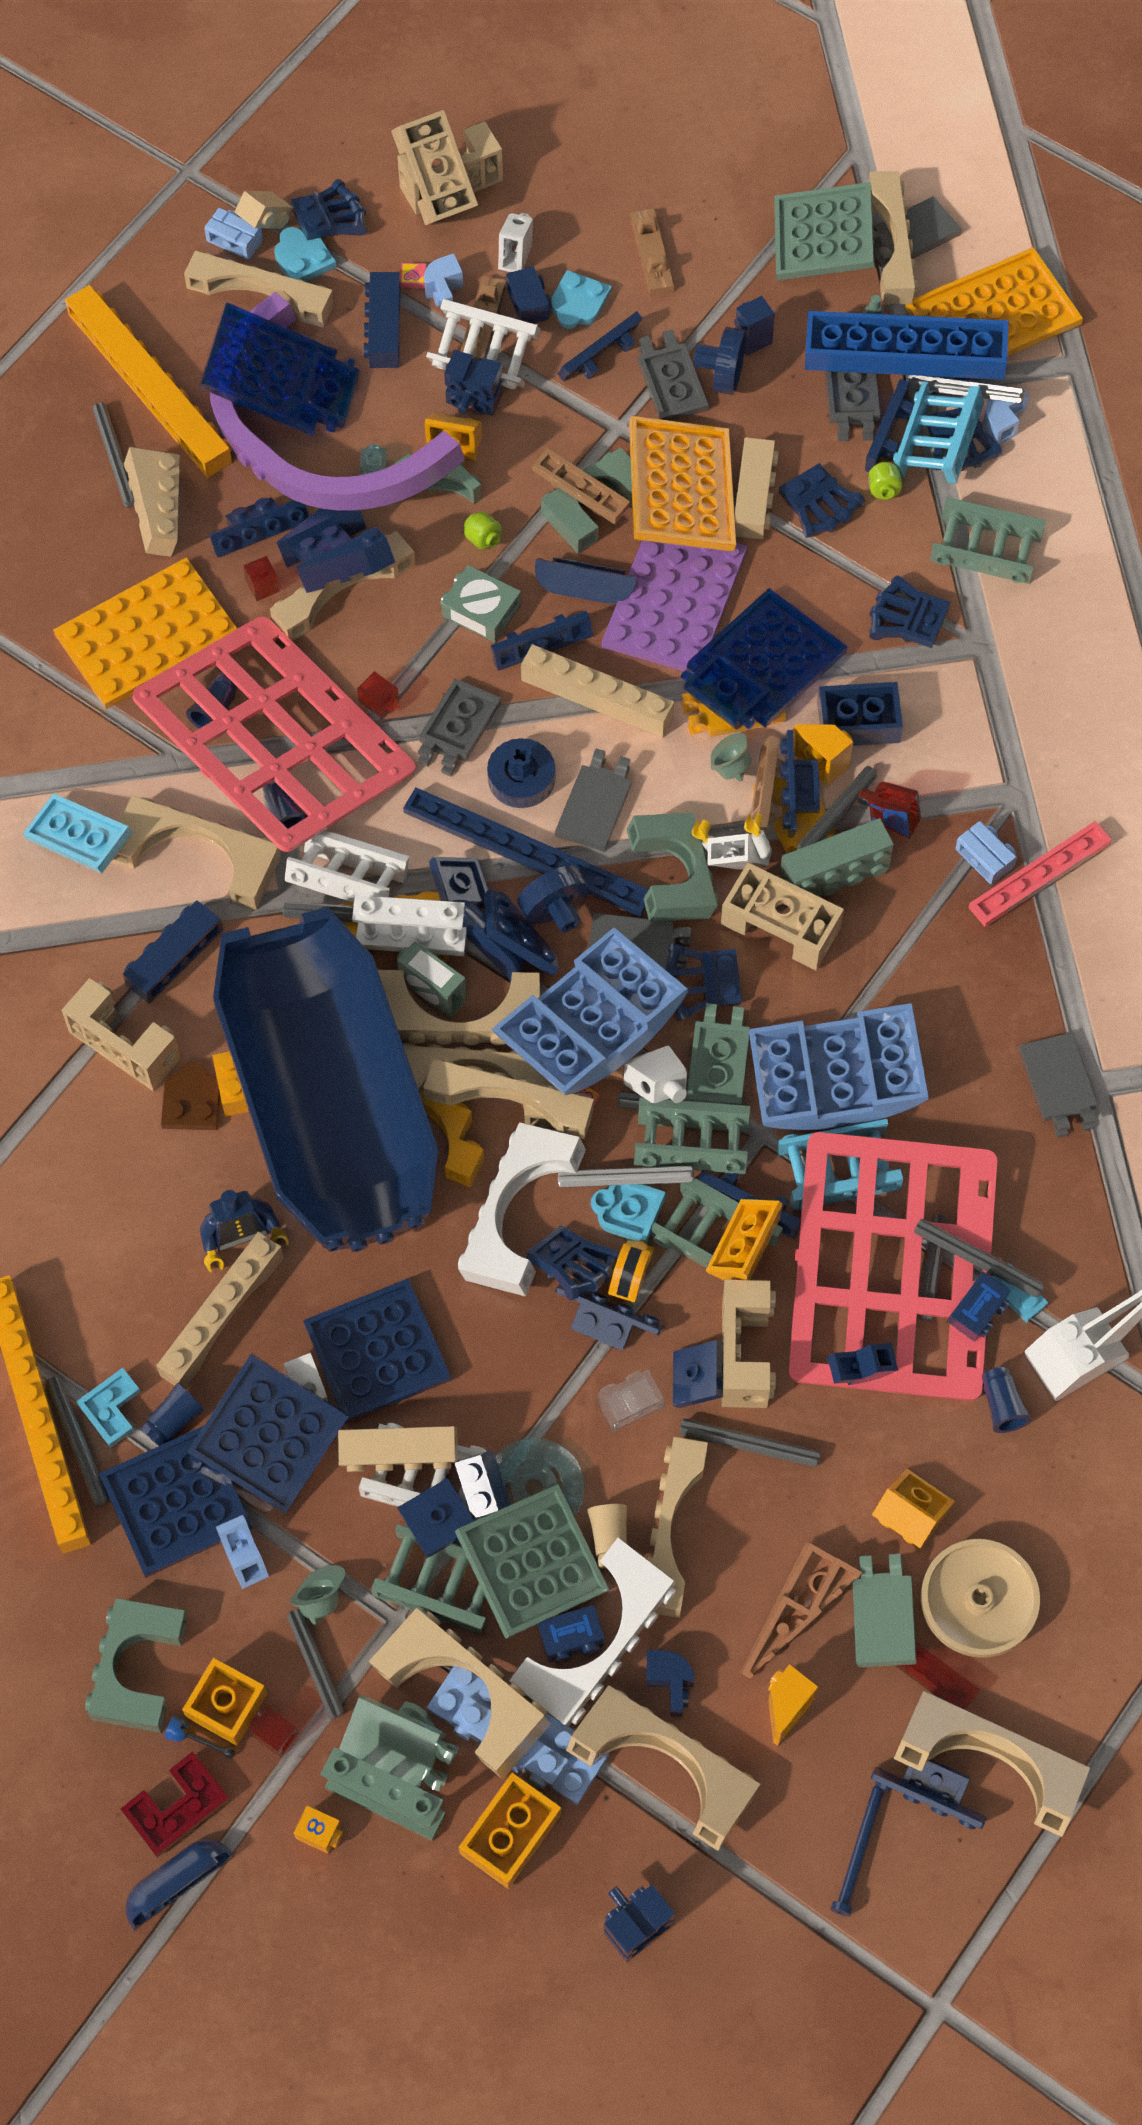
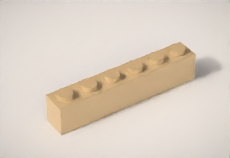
(597, 691)

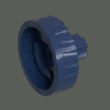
(725, 359)
(523, 758)
(554, 898)

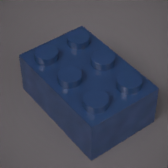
(864, 711)

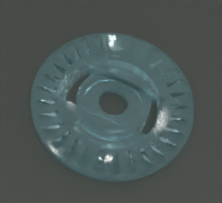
(533, 1460)

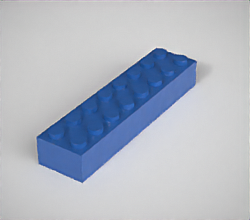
(906, 345)

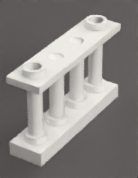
(500, 324)
(351, 853)
(398, 922)
(378, 1489)

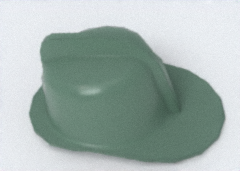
(731, 757)
(319, 1593)

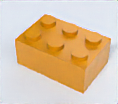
(510, 1830)

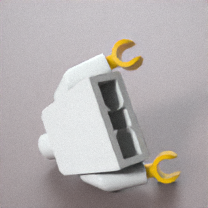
(736, 850)

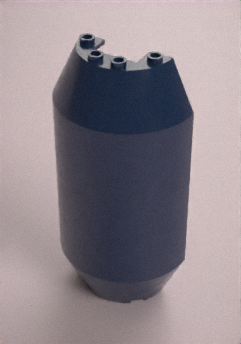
(326, 1081)

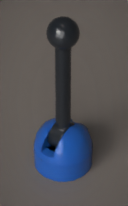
(179, 1730)

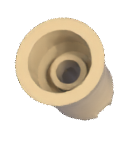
(607, 1524)

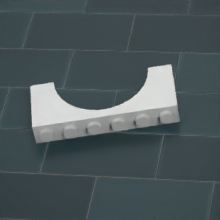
(529, 1156)
(642, 1593)

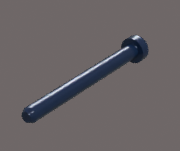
(842, 1905)

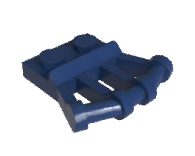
(314, 212)
(975, 459)
(810, 489)
(923, 620)
(718, 973)
(558, 1254)

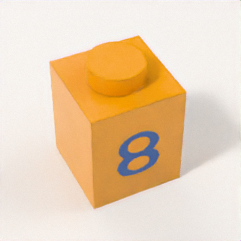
(318, 1830)

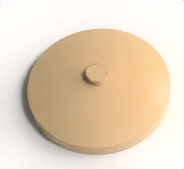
(980, 1598)

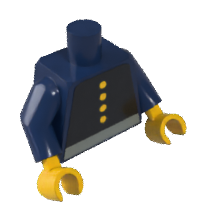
(236, 1221)

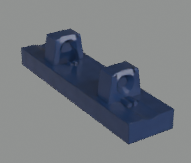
(618, 335)
(896, 409)
(549, 637)
(789, 1223)

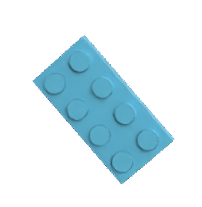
(77, 833)

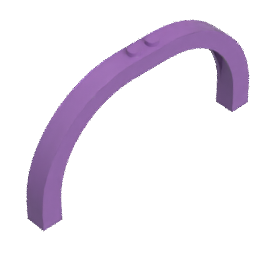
(327, 492)

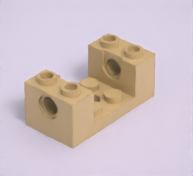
(481, 163)
(443, 192)
(808, 925)
(89, 1019)
(745, 1305)

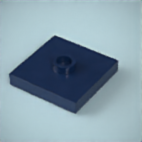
(459, 879)
(698, 1374)
(435, 1517)

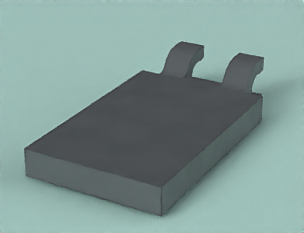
(928, 229)
(671, 378)
(852, 401)
(457, 724)
(595, 803)
(648, 936)
(1059, 1082)

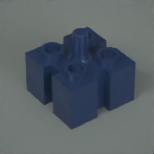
(473, 383)
(636, 1921)

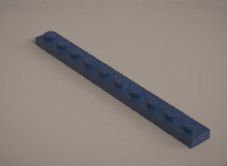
(523, 849)

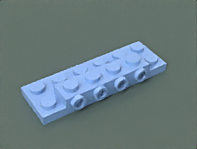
(466, 1706)

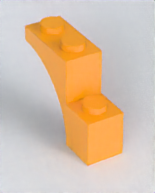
(464, 1157)

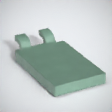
(718, 1058)
(884, 1615)
(397, 1743)

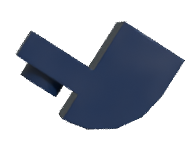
(863, 1365)
(671, 1671)

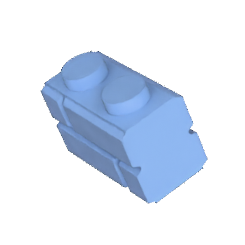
(233, 233)
(986, 852)

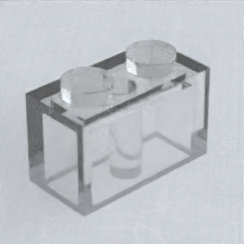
(629, 1400)

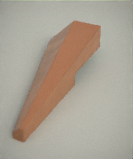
(807, 1591)

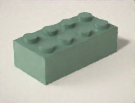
(839, 860)

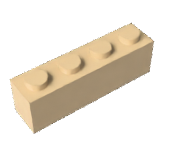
(753, 488)
(398, 1447)

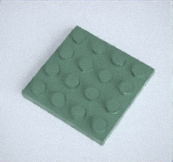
(824, 231)
(531, 1561)

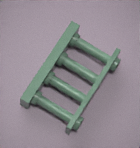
(990, 519)
(695, 1116)
(716, 1205)
(443, 1608)
(383, 1794)

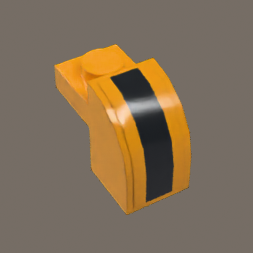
(630, 1270)

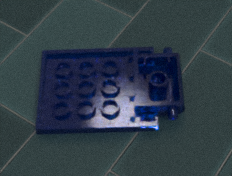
(278, 372)
(761, 662)

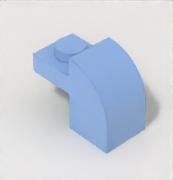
(441, 278)
(1001, 420)
(242, 1552)

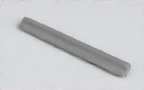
(627, 1176)

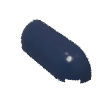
(584, 580)
(501, 957)
(174, 1879)

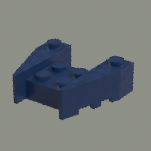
(329, 553)

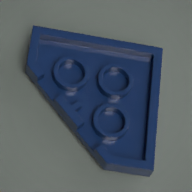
(513, 931)

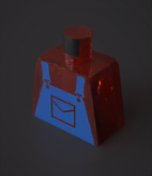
(895, 806)

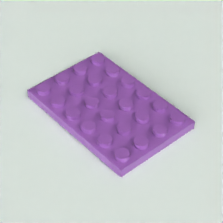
(674, 602)

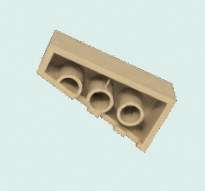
(155, 492)

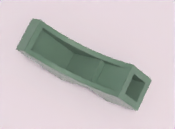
(459, 482)

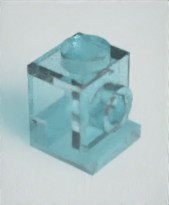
(372, 459)

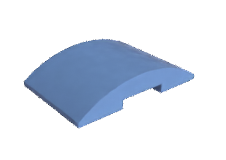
(593, 1014)
(838, 1070)

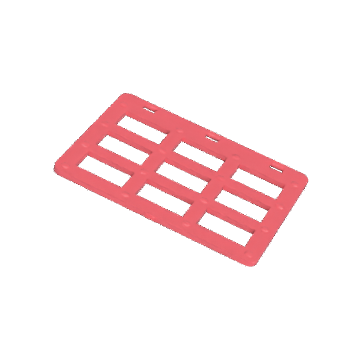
(299, 674)
(973, 1225)

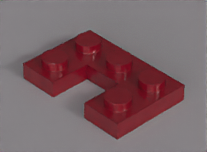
(165, 1829)

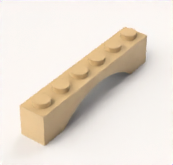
(214, 275)
(897, 277)
(297, 613)
(454, 1084)
(195, 1341)
(685, 1470)

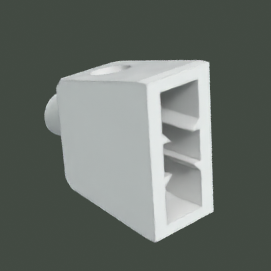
(515, 231)
(657, 1076)
(305, 1373)

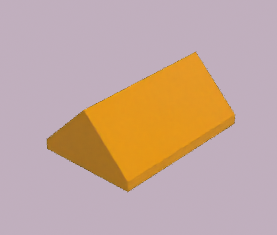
(745, 1239)

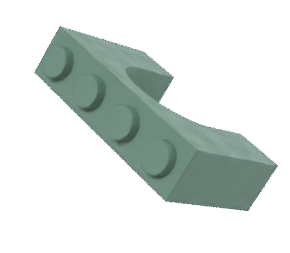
(565, 512)
(674, 835)
(130, 1624)

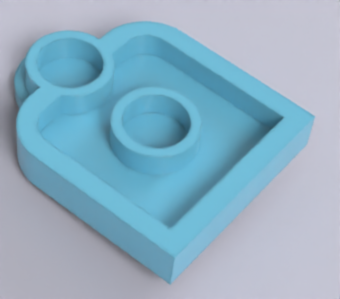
(302, 257)
(579, 300)
(628, 1210)

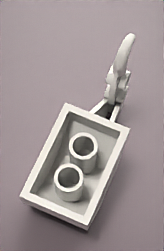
(1082, 1347)

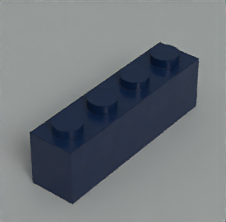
(384, 320)
(172, 951)

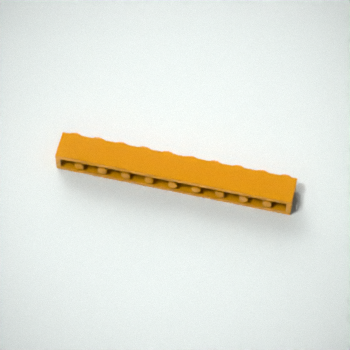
(149, 381)
(39, 1423)

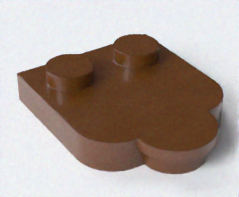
(190, 1100)

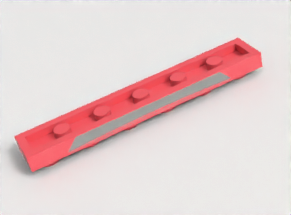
(1040, 874)

